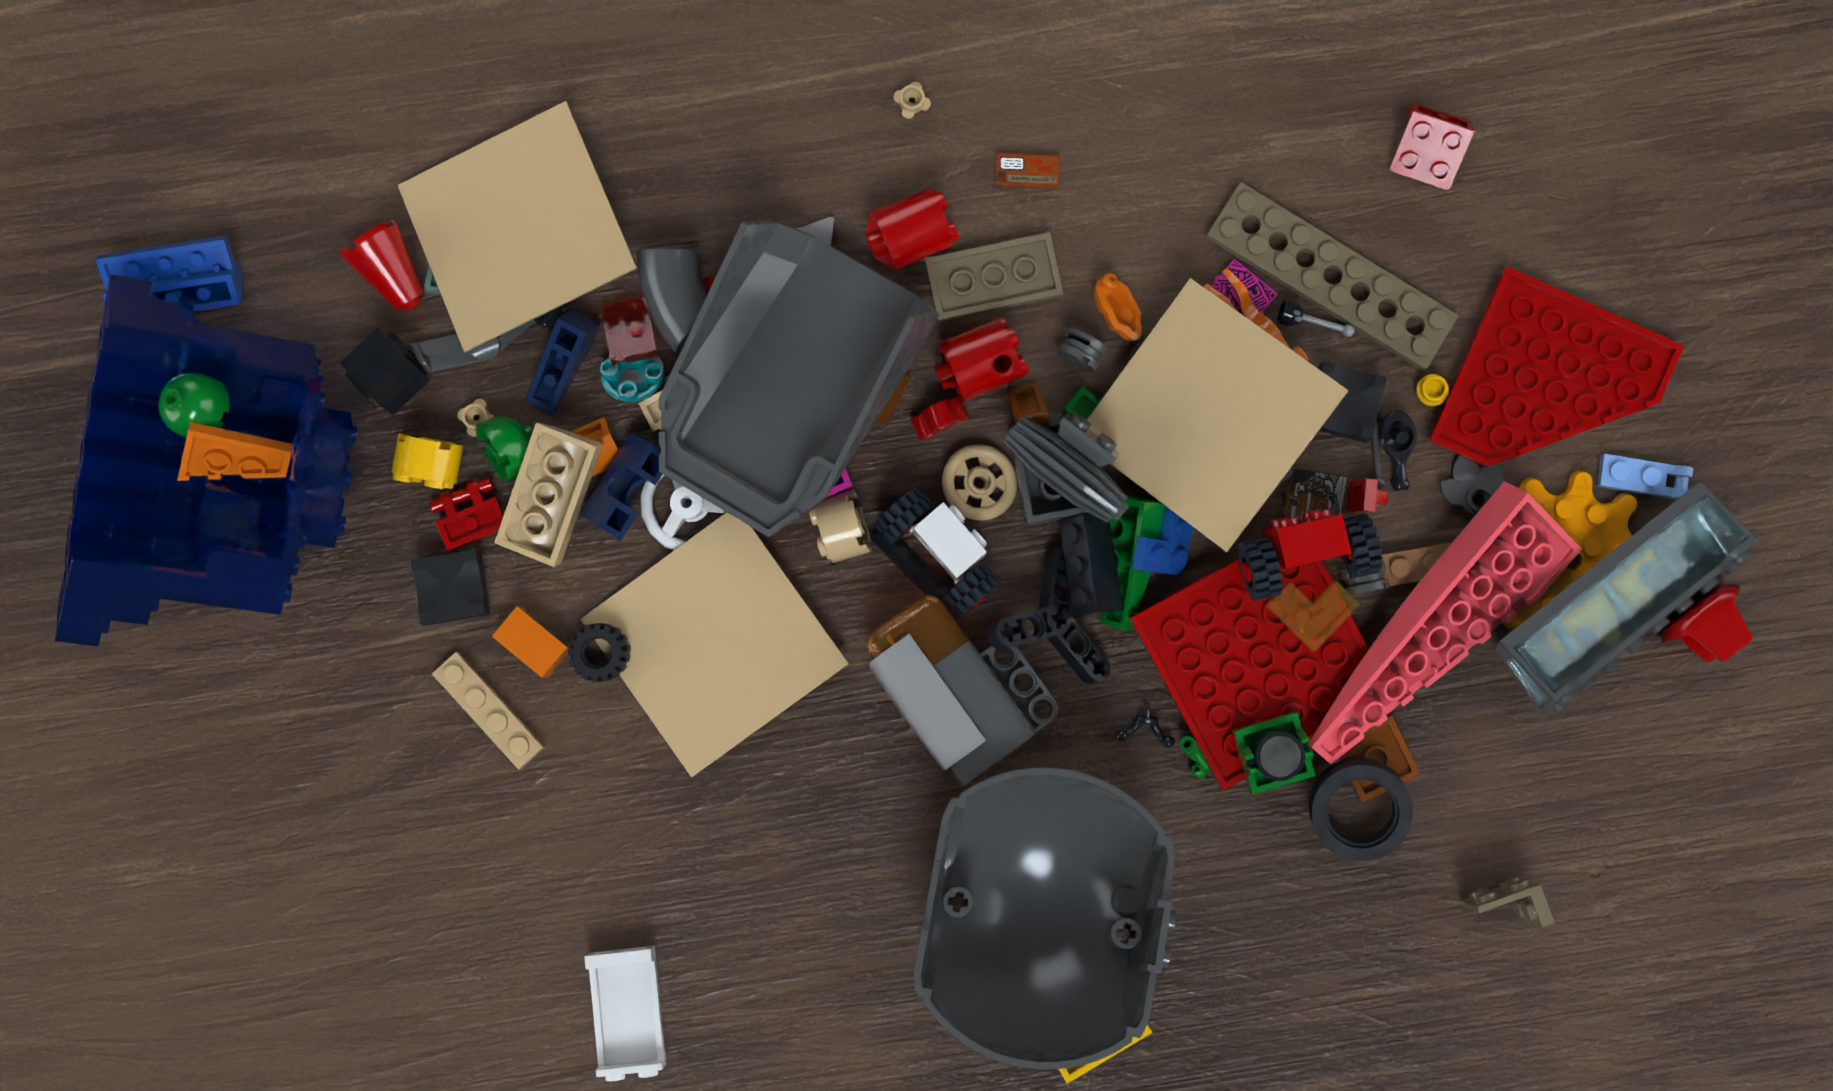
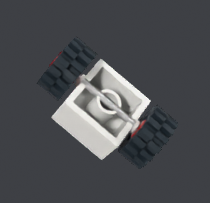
(947, 542)

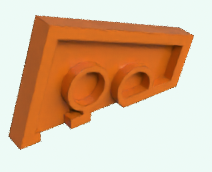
(225, 452)

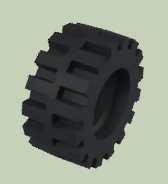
(579, 652)

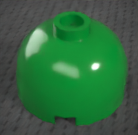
(193, 399)
(504, 444)

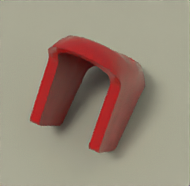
(1711, 625)

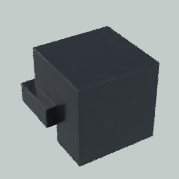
(384, 370)

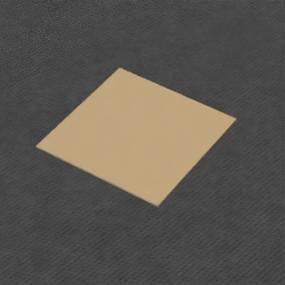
(516, 226)
(1213, 413)
(717, 642)

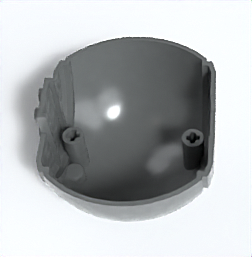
(1044, 884)

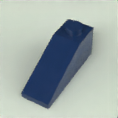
(562, 359)

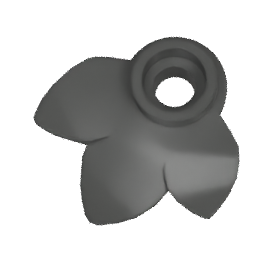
(1471, 481)

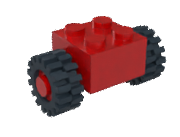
(1306, 541)

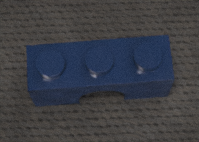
(610, 501)

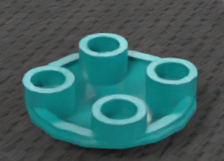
(632, 380)

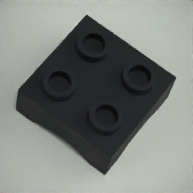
(1358, 410)
(450, 587)

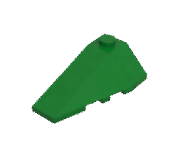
(1142, 519)

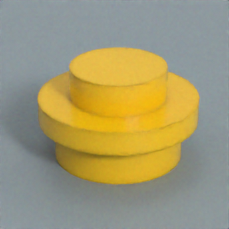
(1432, 390)

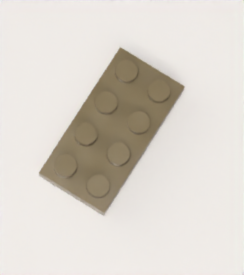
(994, 277)

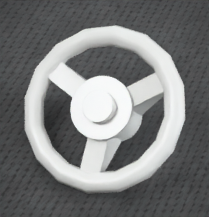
(685, 507)

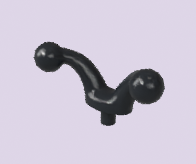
(1122, 735)

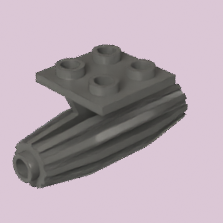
(1071, 463)

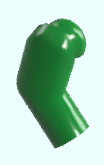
(1191, 748)

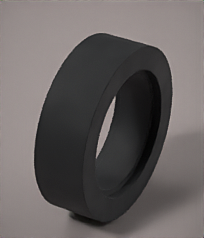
(1367, 847)

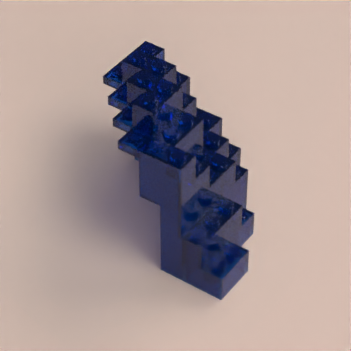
(197, 540)

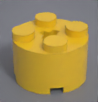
(426, 460)

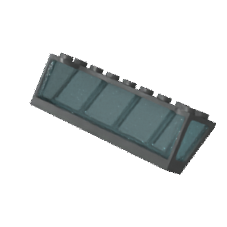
(1625, 598)

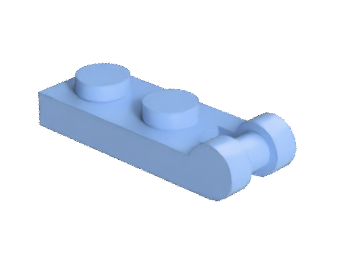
(1642, 476)

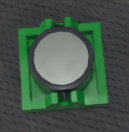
(1274, 752)

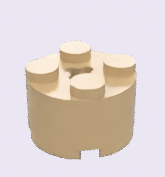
(841, 527)

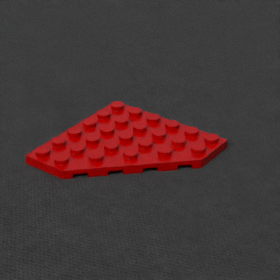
(1548, 372)

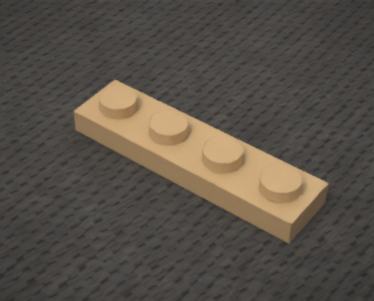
(488, 710)

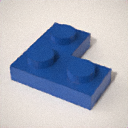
(1169, 551)

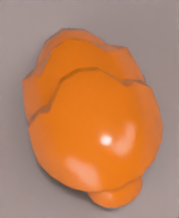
(1118, 307)

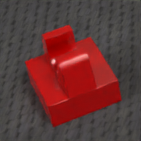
(1364, 496)

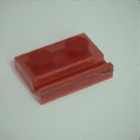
(629, 331)

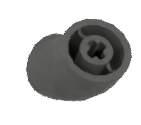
(672, 291)

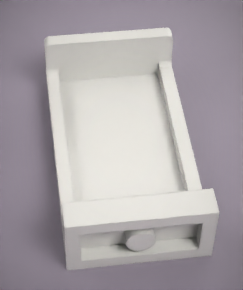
(626, 1012)

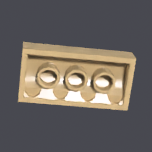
(548, 493)

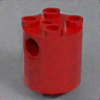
(910, 229)
(980, 359)

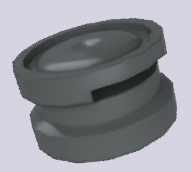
(1081, 350)
(1364, 583)

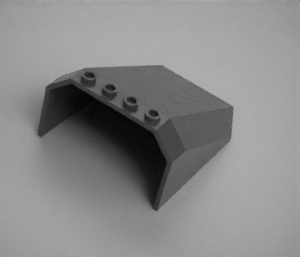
(784, 374)

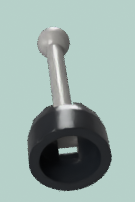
(1292, 313)

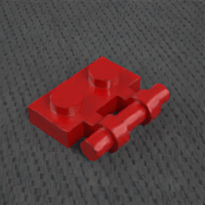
(471, 523)

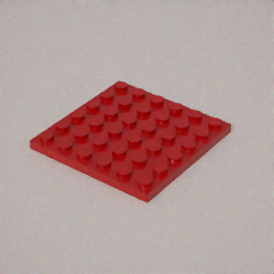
(1239, 664)

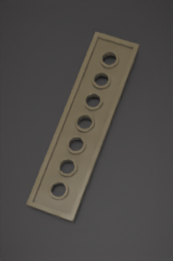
(1351, 266)

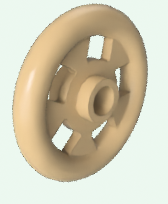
(958, 497)

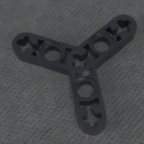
(1045, 627)

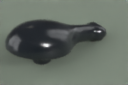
(1398, 440)

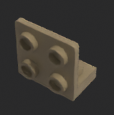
(1526, 898)

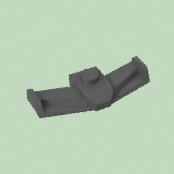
(448, 352)

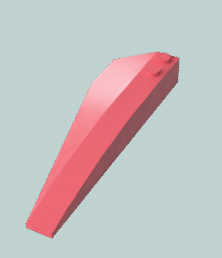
(1479, 582)

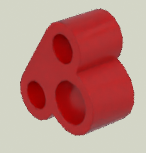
(939, 418)

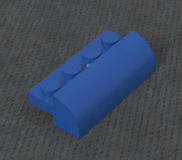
(183, 272)

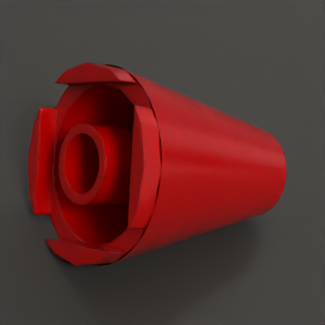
(386, 265)

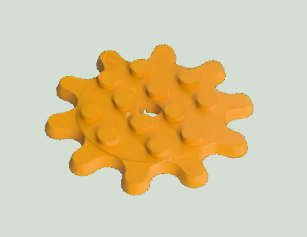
(1590, 523)

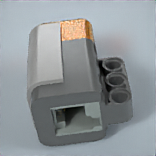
(950, 693)

